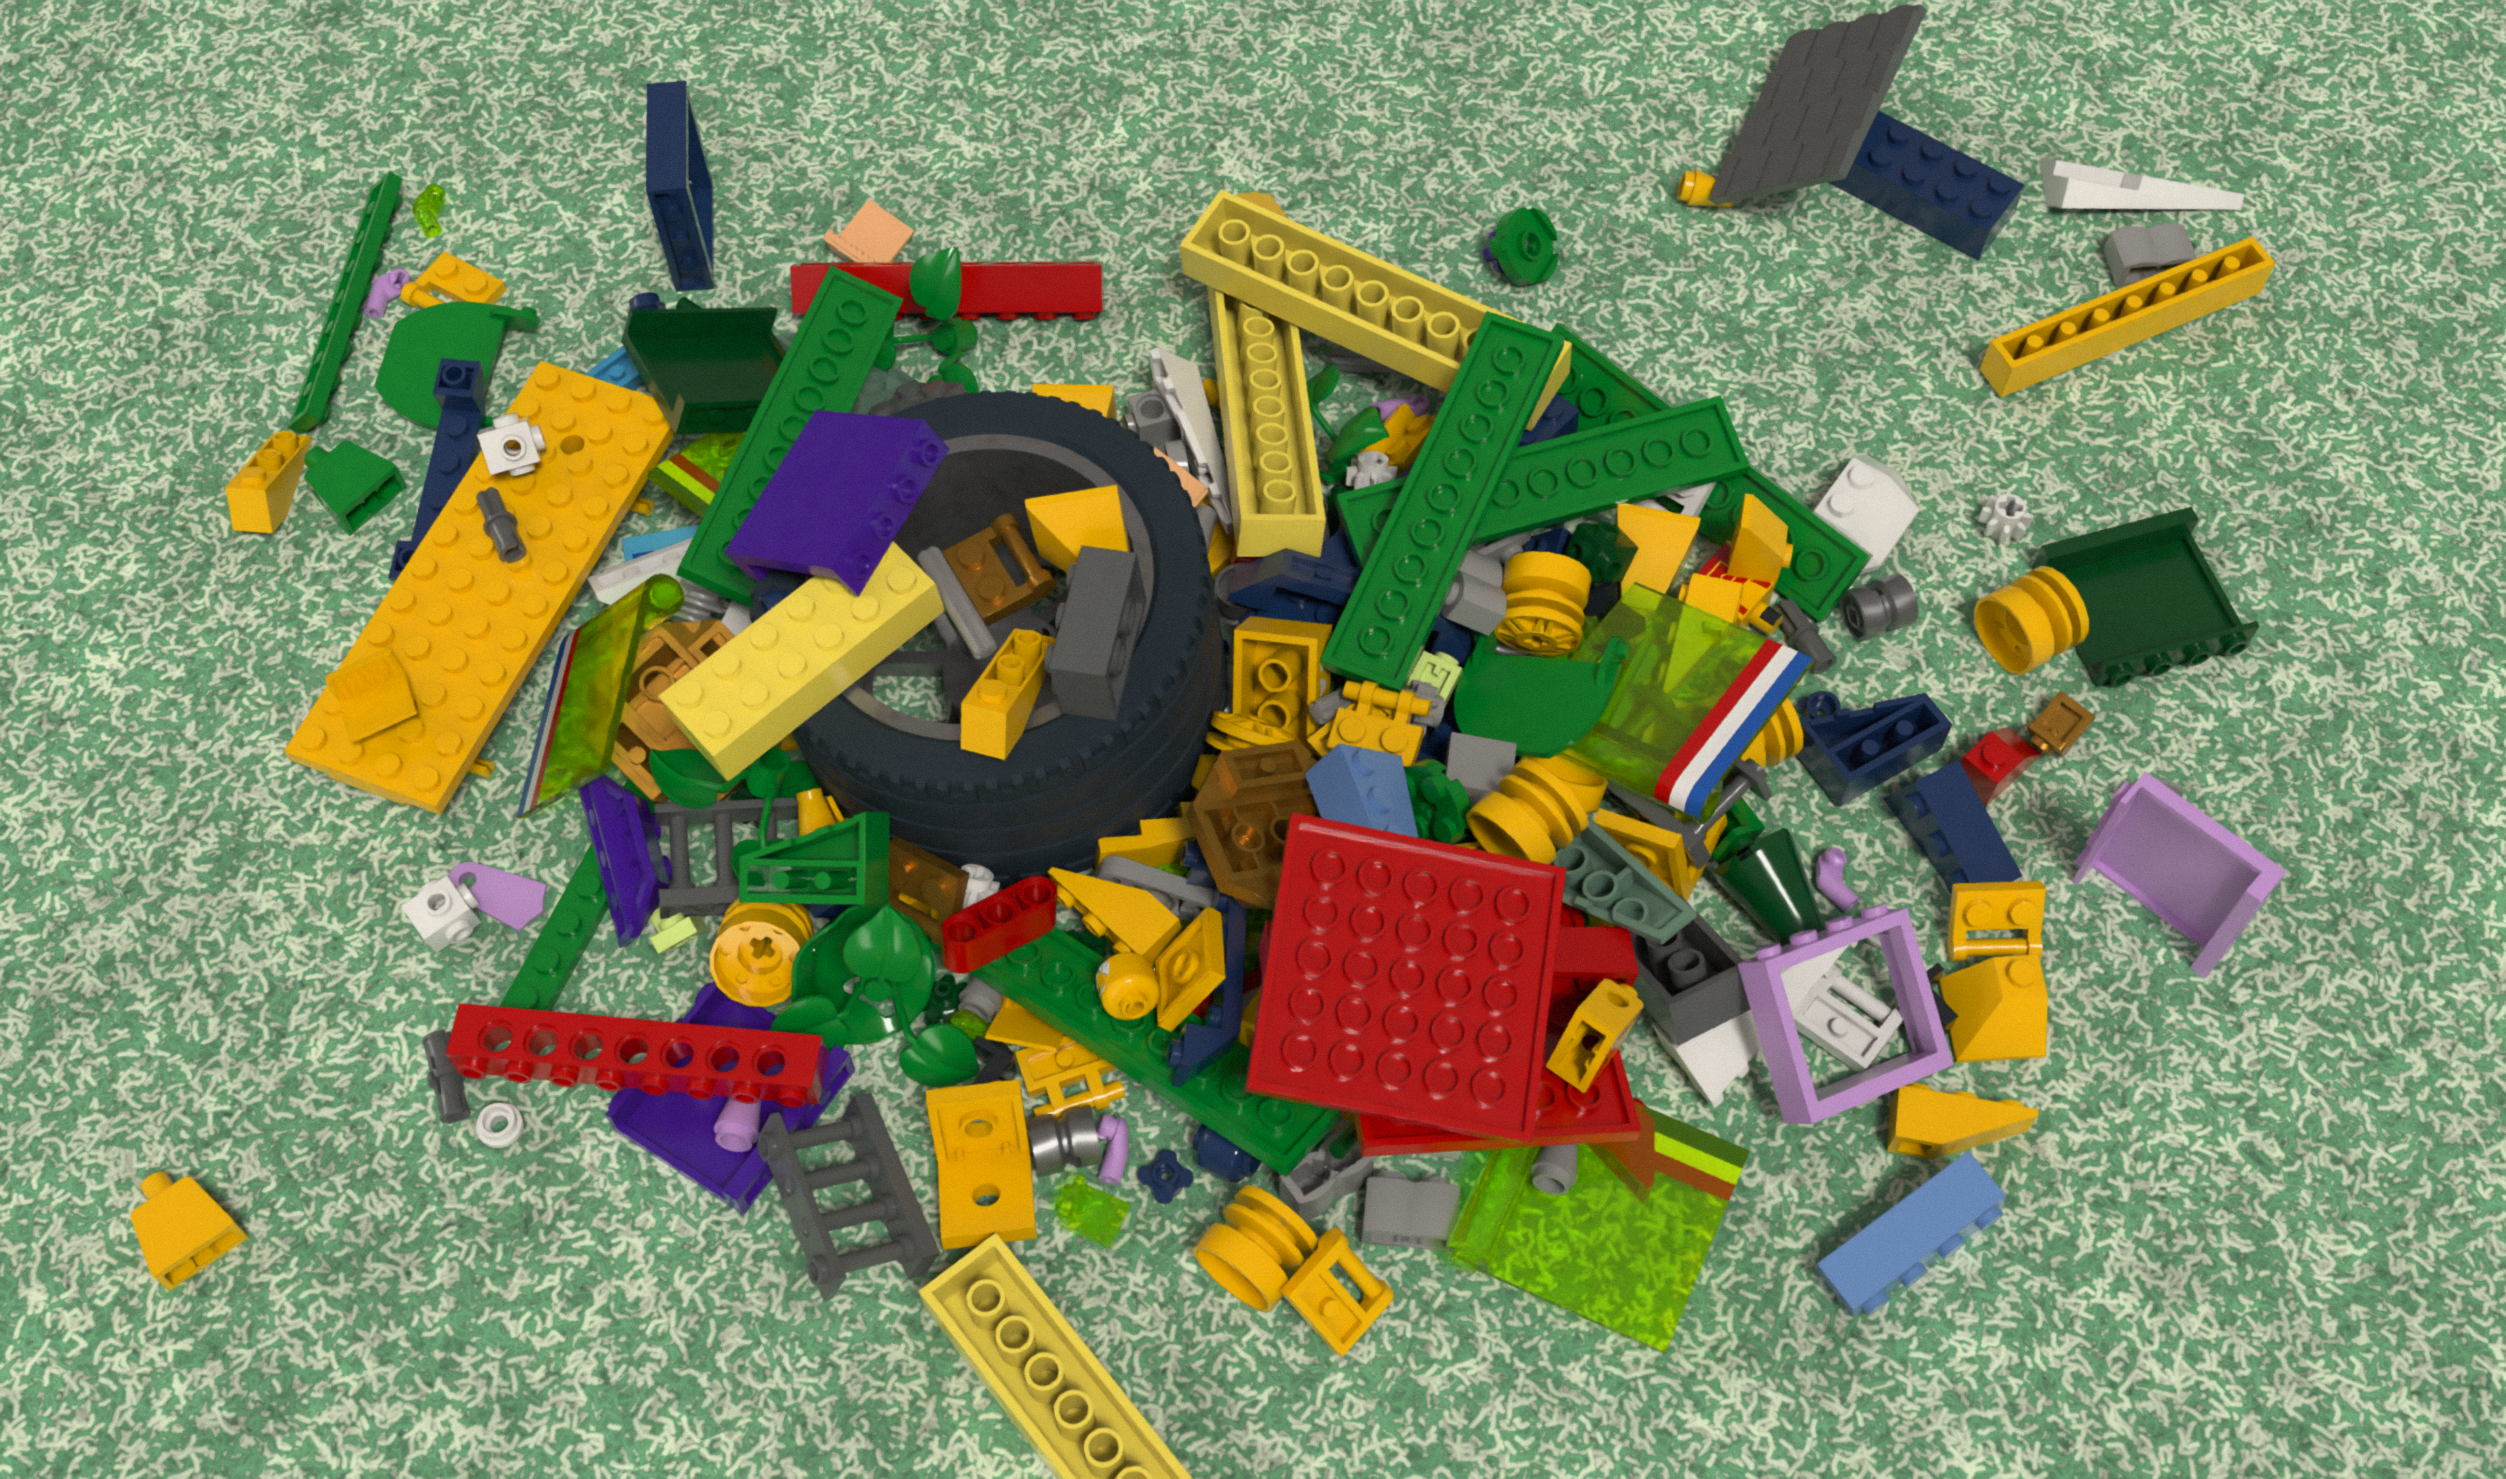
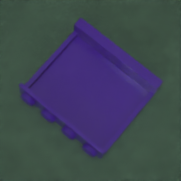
(838, 497)
(682, 1127)

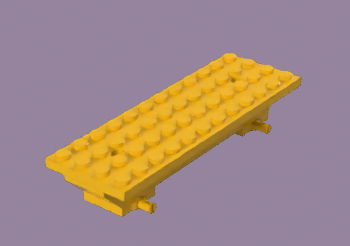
(476, 623)

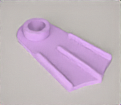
(503, 894)

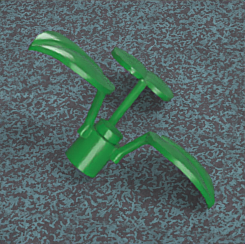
(937, 286)
(1356, 434)
(694, 783)
(882, 954)

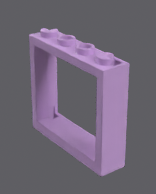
(1778, 1031)

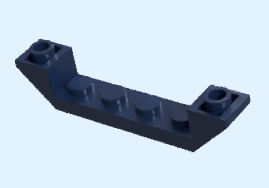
(455, 448)
(1331, 581)
(1204, 1045)

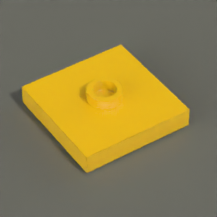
(1190, 968)

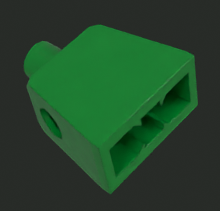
(351, 483)

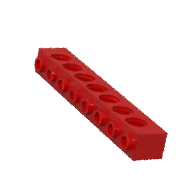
(483, 1027)

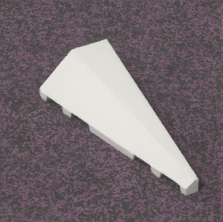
(2099, 188)
(1185, 396)
(1724, 1051)

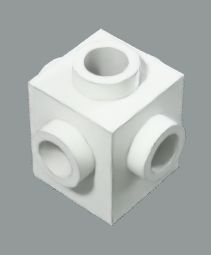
(502, 457)
(443, 913)

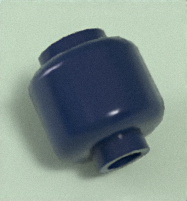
(1222, 1157)

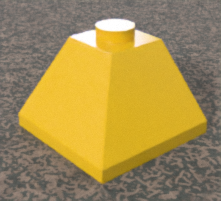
(1077, 519)
(1998, 1009)

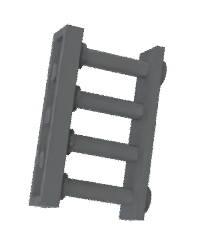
(1746, 776)
(712, 900)
(876, 1165)

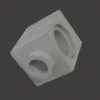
(1151, 418)

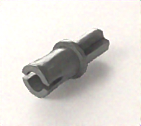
(500, 526)
(1805, 636)

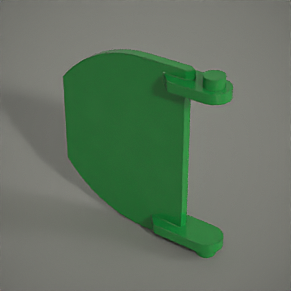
(442, 331)
(1534, 700)

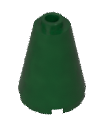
(1772, 886)

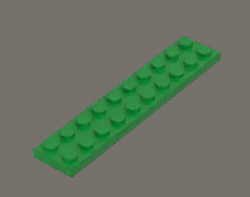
(819, 372)
(1580, 474)
(1442, 503)
(1822, 556)
(1058, 984)

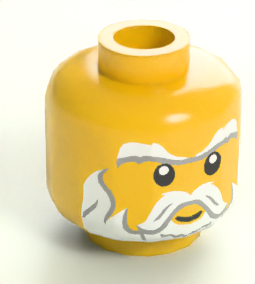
(1127, 986)

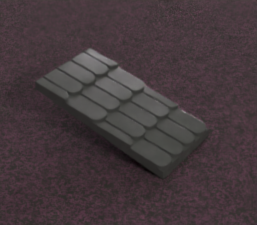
(1817, 105)

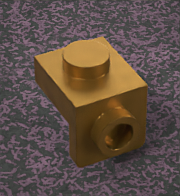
(2059, 725)

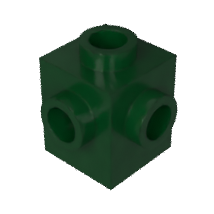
(1602, 550)

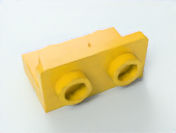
(1405, 437)

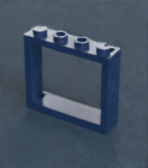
(680, 209)

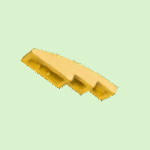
(1155, 844)

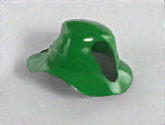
(822, 971)

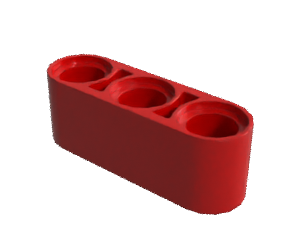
(999, 924)

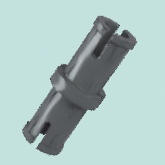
(445, 1079)

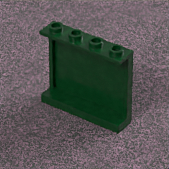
(705, 363)
(2147, 598)

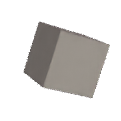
(1478, 763)

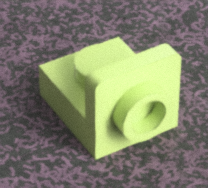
(1440, 671)
(675, 931)

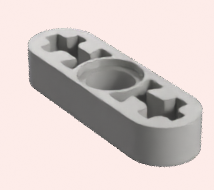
(1178, 897)

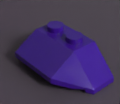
(626, 854)

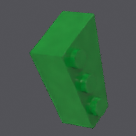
(828, 866)

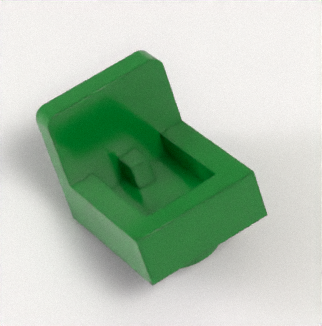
(1740, 831)

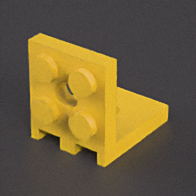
(1659, 848)
(982, 1161)

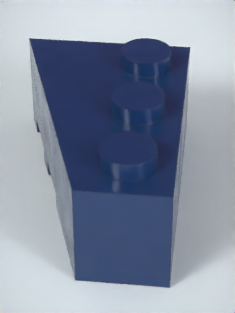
(1871, 745)
(1953, 828)

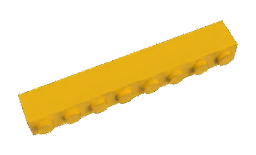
(2126, 316)

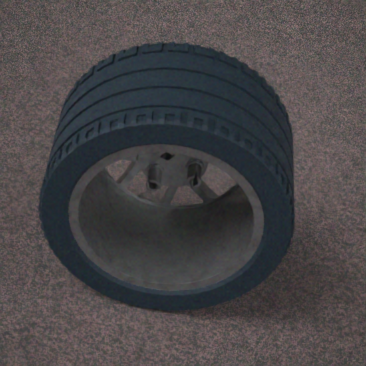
(1068, 772)

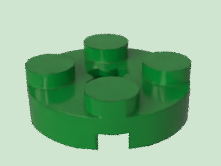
(1509, 248)
(1428, 787)

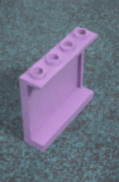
(2180, 866)

